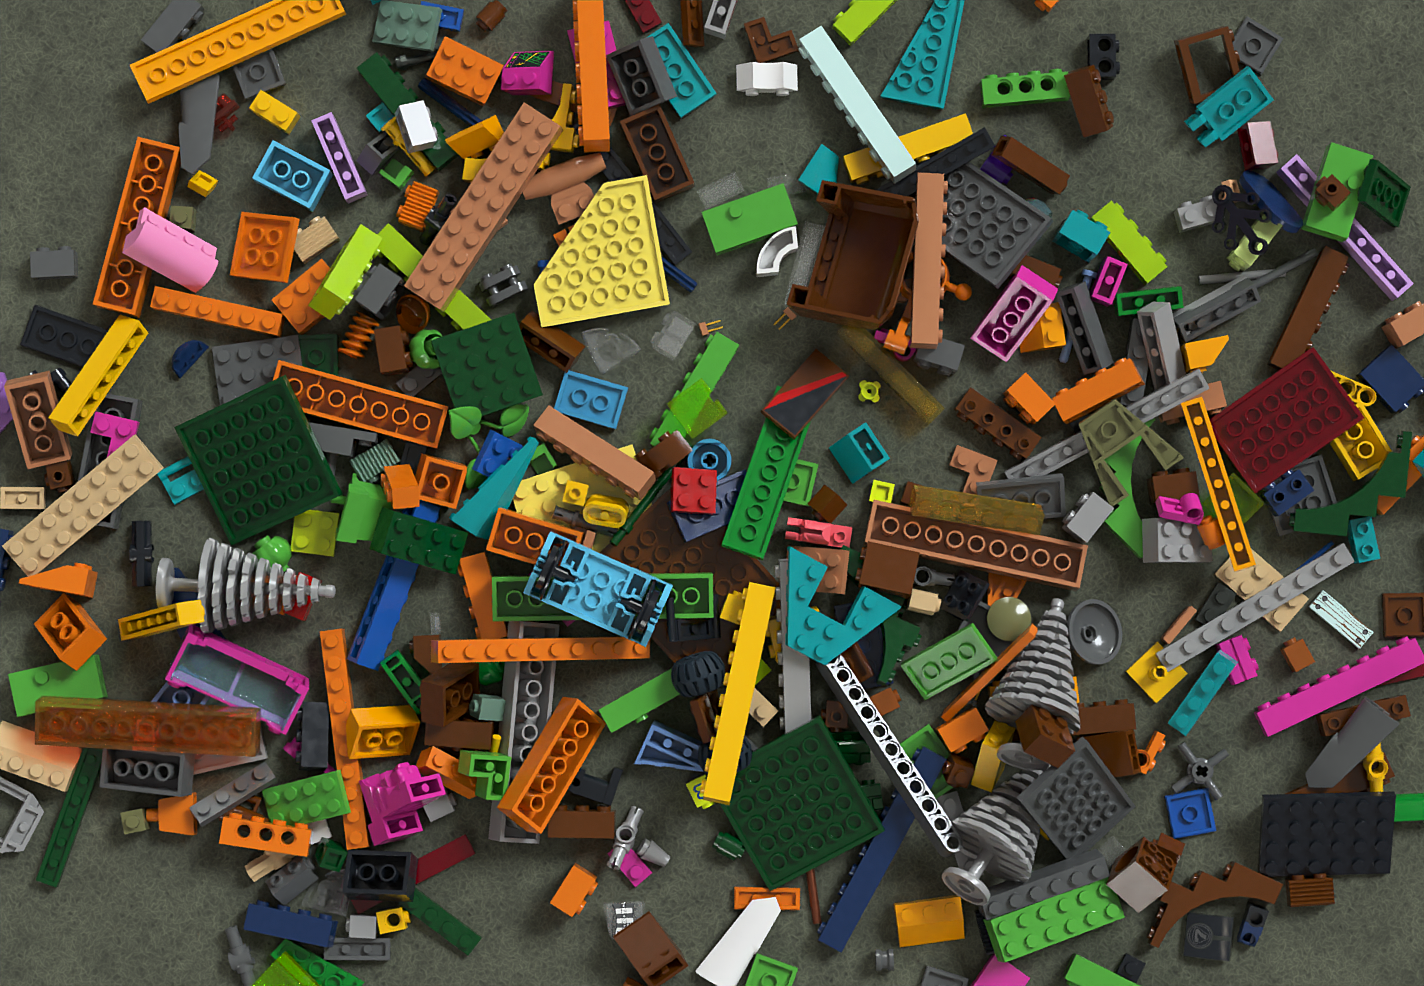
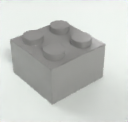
(1087, 517)

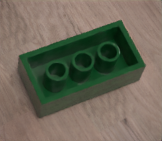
(418, 540)

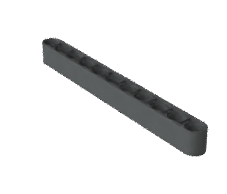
(890, 763)

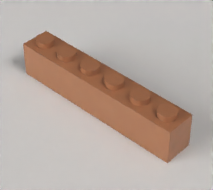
(594, 453)

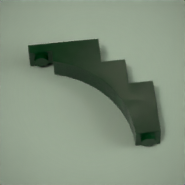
(1387, 481)

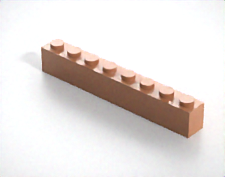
(927, 261)

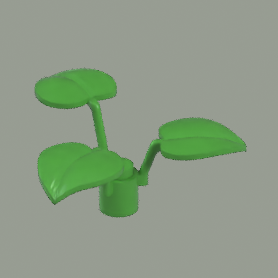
(467, 421)

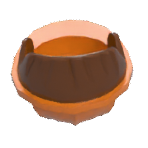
(413, 313)

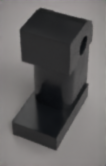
(595, 787)

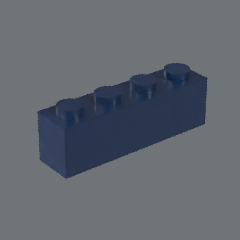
(291, 925)

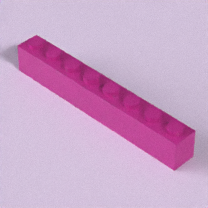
(1340, 686)

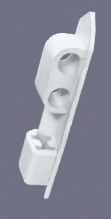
(739, 944)

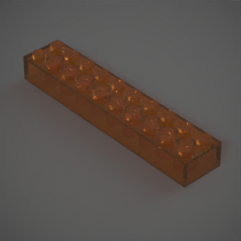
(147, 726)

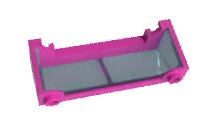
(238, 677)

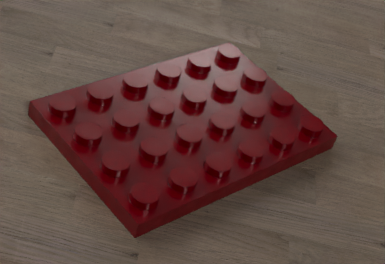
(1285, 420)

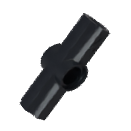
(141, 553)

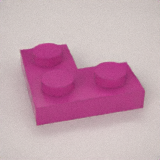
(115, 427)

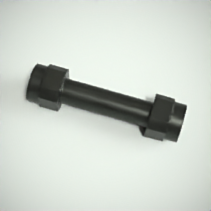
(403, 62)

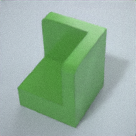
(397, 174)
(542, 460)

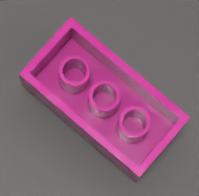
(1014, 313)

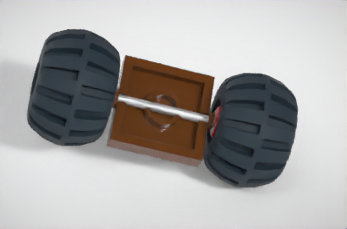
(700, 677)

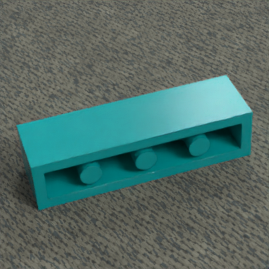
(1203, 692)

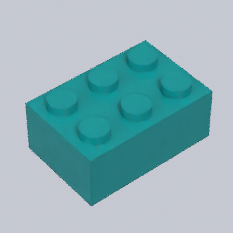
(1081, 235)

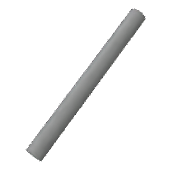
(1228, 277)

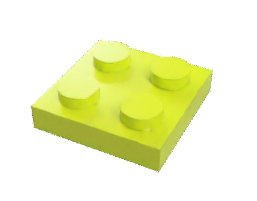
(315, 533)

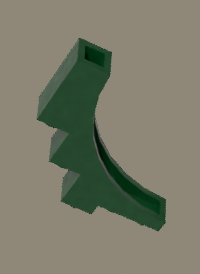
(895, 631)

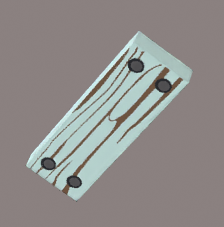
(1340, 619)

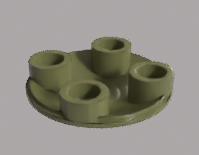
(1008, 618)

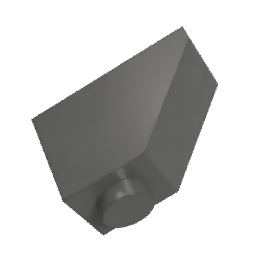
(377, 153)

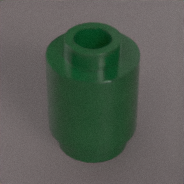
(728, 846)

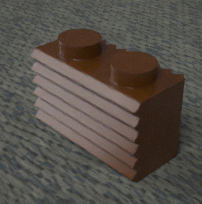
(1309, 891)

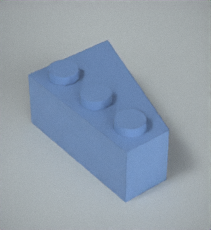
(669, 748)

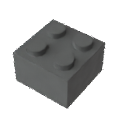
(944, 358)

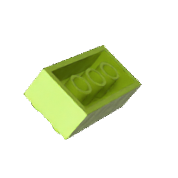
(346, 272)

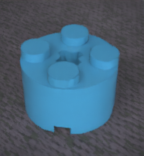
(712, 448)

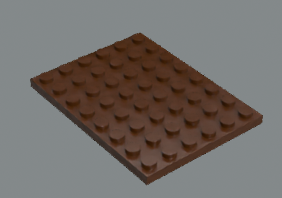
(659, 548)

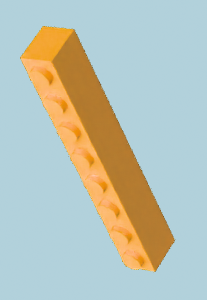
(1218, 484)

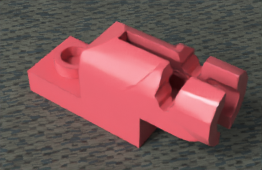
(819, 533)

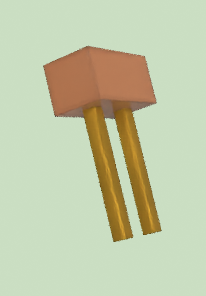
(789, 313)
(703, 327)

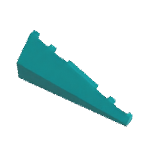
(495, 492)

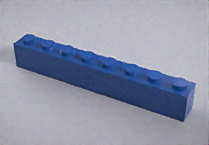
(387, 601)

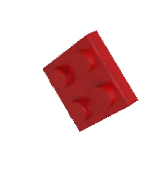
(693, 491)

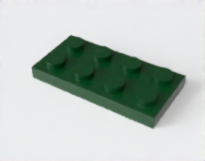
(1383, 193)

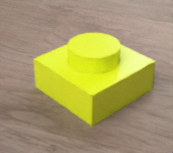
(881, 491)

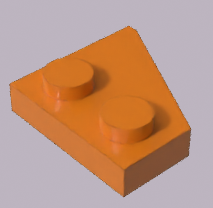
(1002, 587)

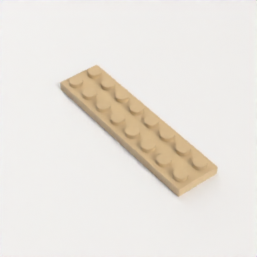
(83, 506)

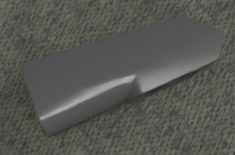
(198, 122)
(1346, 749)

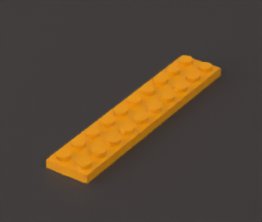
(230, 44)

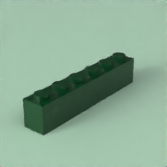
(393, 94)

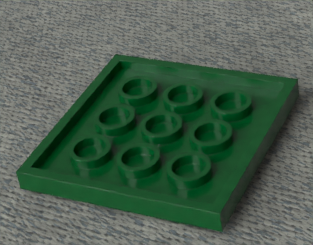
(487, 366)

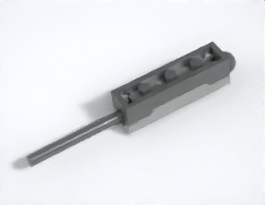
(1228, 301)

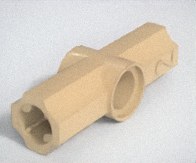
(268, 862)

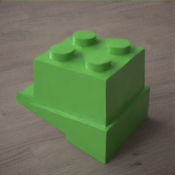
(360, 511)

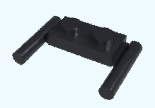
(692, 628)

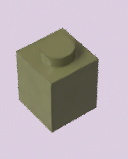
(183, 217)
(134, 821)

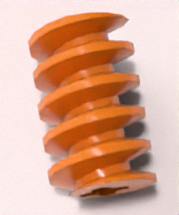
(358, 336)

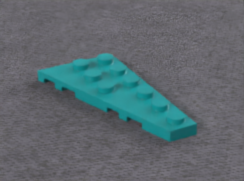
(927, 63)

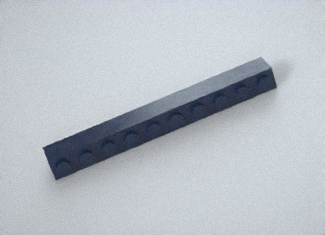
(875, 858)

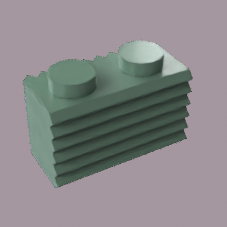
(372, 462)

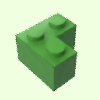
(491, 772)

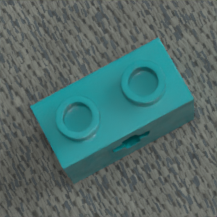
(1362, 540)

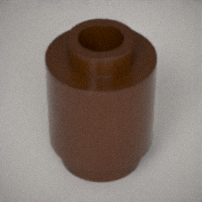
(491, 15)

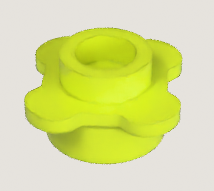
(873, 386)

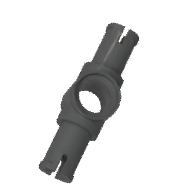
(934, 578)
(240, 956)

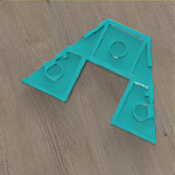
(816, 633)

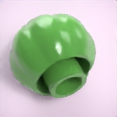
(422, 350)
(275, 550)

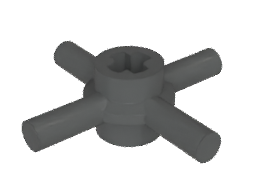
(1199, 779)

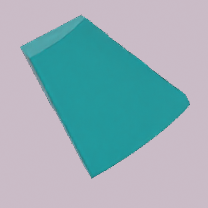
(821, 167)

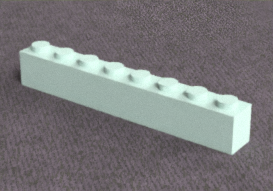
(857, 105)

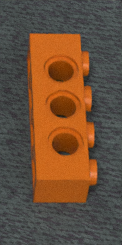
(231, 836)

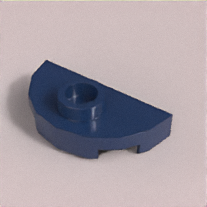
(187, 355)

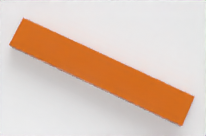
(989, 673)

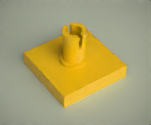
(1153, 676)

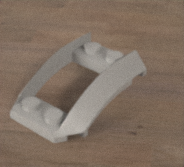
(24, 821)

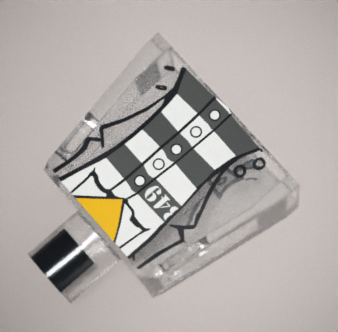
(622, 914)

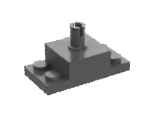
(341, 442)

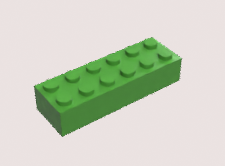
(1053, 920)

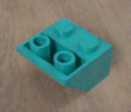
(859, 453)

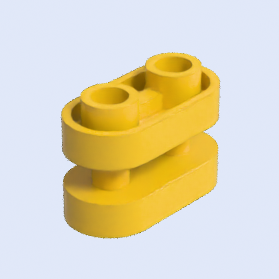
(605, 511)

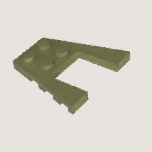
(1111, 430)

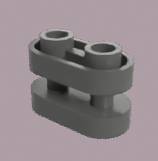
(507, 274)

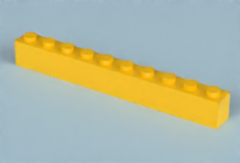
(738, 694)

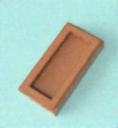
(1178, 624)

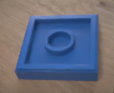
(1190, 813)

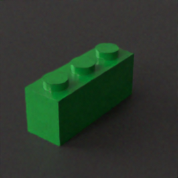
(1130, 302)

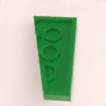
(320, 970)

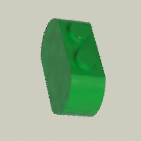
(404, 678)

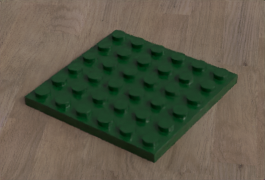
(258, 460)
(799, 804)

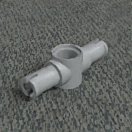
(620, 846)

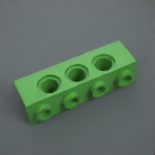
(992, 98)

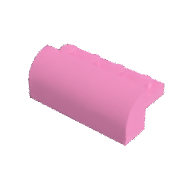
(171, 251)

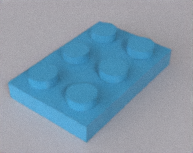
(591, 399)

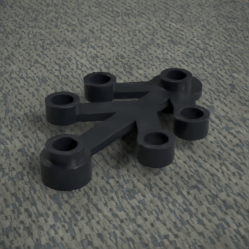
(1237, 218)

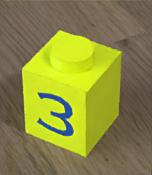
(694, 789)

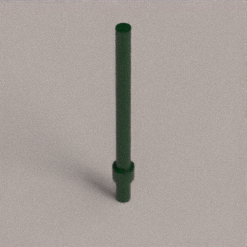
(628, 526)

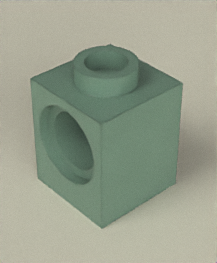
(487, 707)

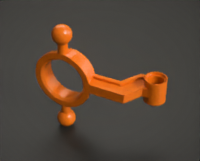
(898, 340)

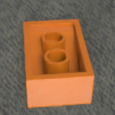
(68, 579)

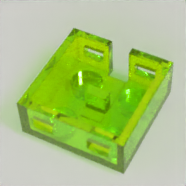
(696, 409)

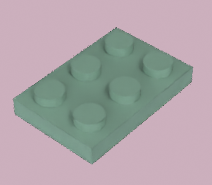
(407, 25)

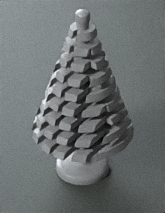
(237, 586)
(1040, 678)
(997, 838)

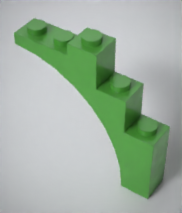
(1124, 518)

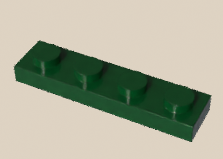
(442, 922)

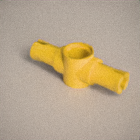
(1377, 775)

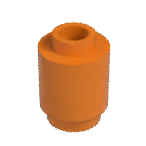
(1211, 532)

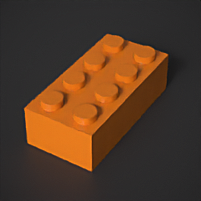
(524, 535)

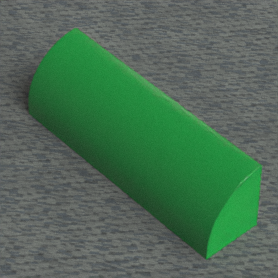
(1409, 807)

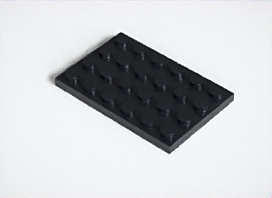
(1326, 833)

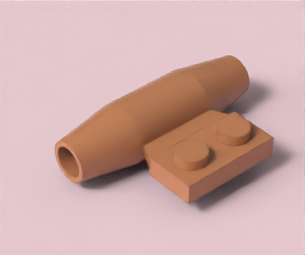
(566, 185)

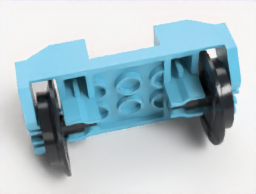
(598, 589)

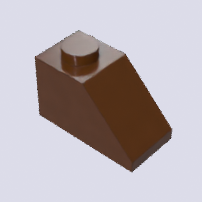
(422, 651)

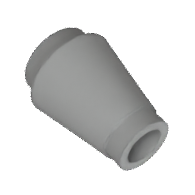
(652, 852)

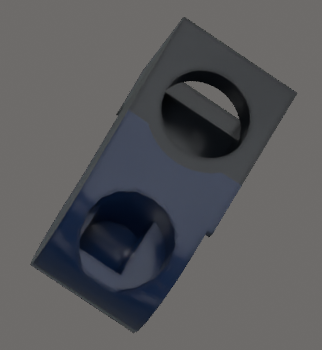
(1252, 924)

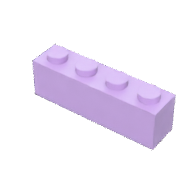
(339, 157)

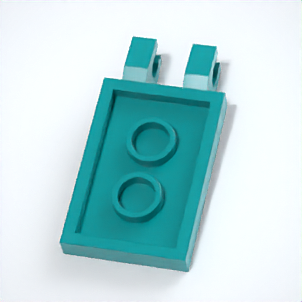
(1229, 107)

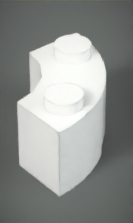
(767, 78)
(775, 251)

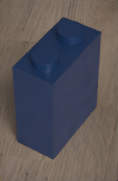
(1392, 379)

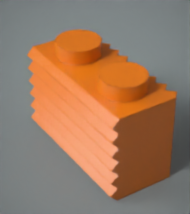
(417, 205)

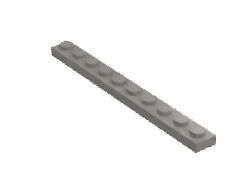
(1144, 409)
(1255, 607)

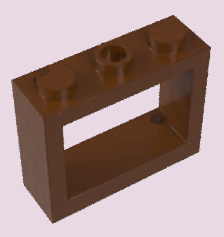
(1187, 64)

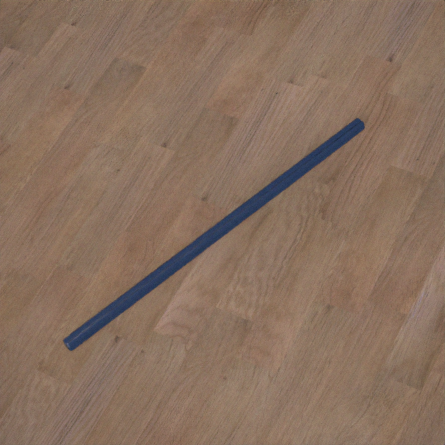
(470, 119)

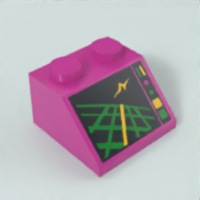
(528, 73)

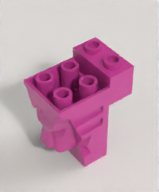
(394, 801)

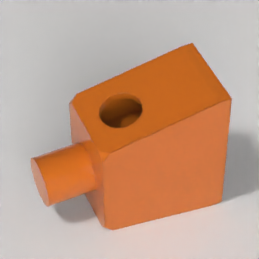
(175, 814)

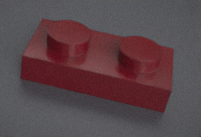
(644, 14)

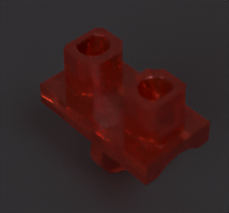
(228, 107)

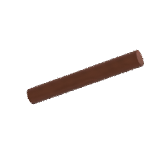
(813, 895)

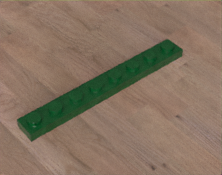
(70, 817)

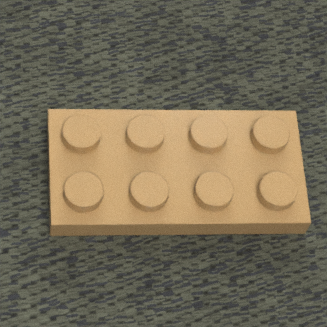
(1255, 579)

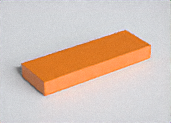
(787, 897)

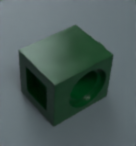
(330, 854)

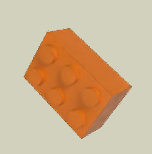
(464, 71)
(296, 297)
(70, 631)

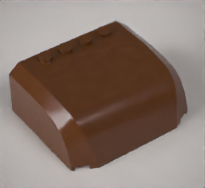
(858, 257)

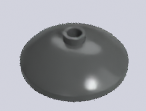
(1102, 631)

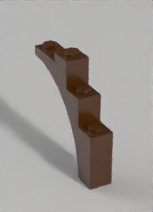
(1237, 882)

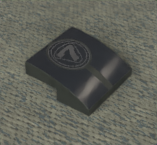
(1208, 936)

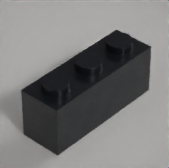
(312, 736)

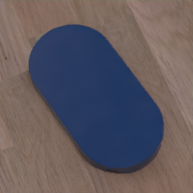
(1271, 200)

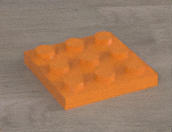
(264, 247)

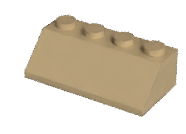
(40, 763)

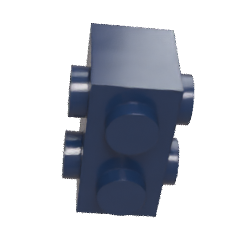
(1286, 492)

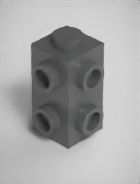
(292, 879)

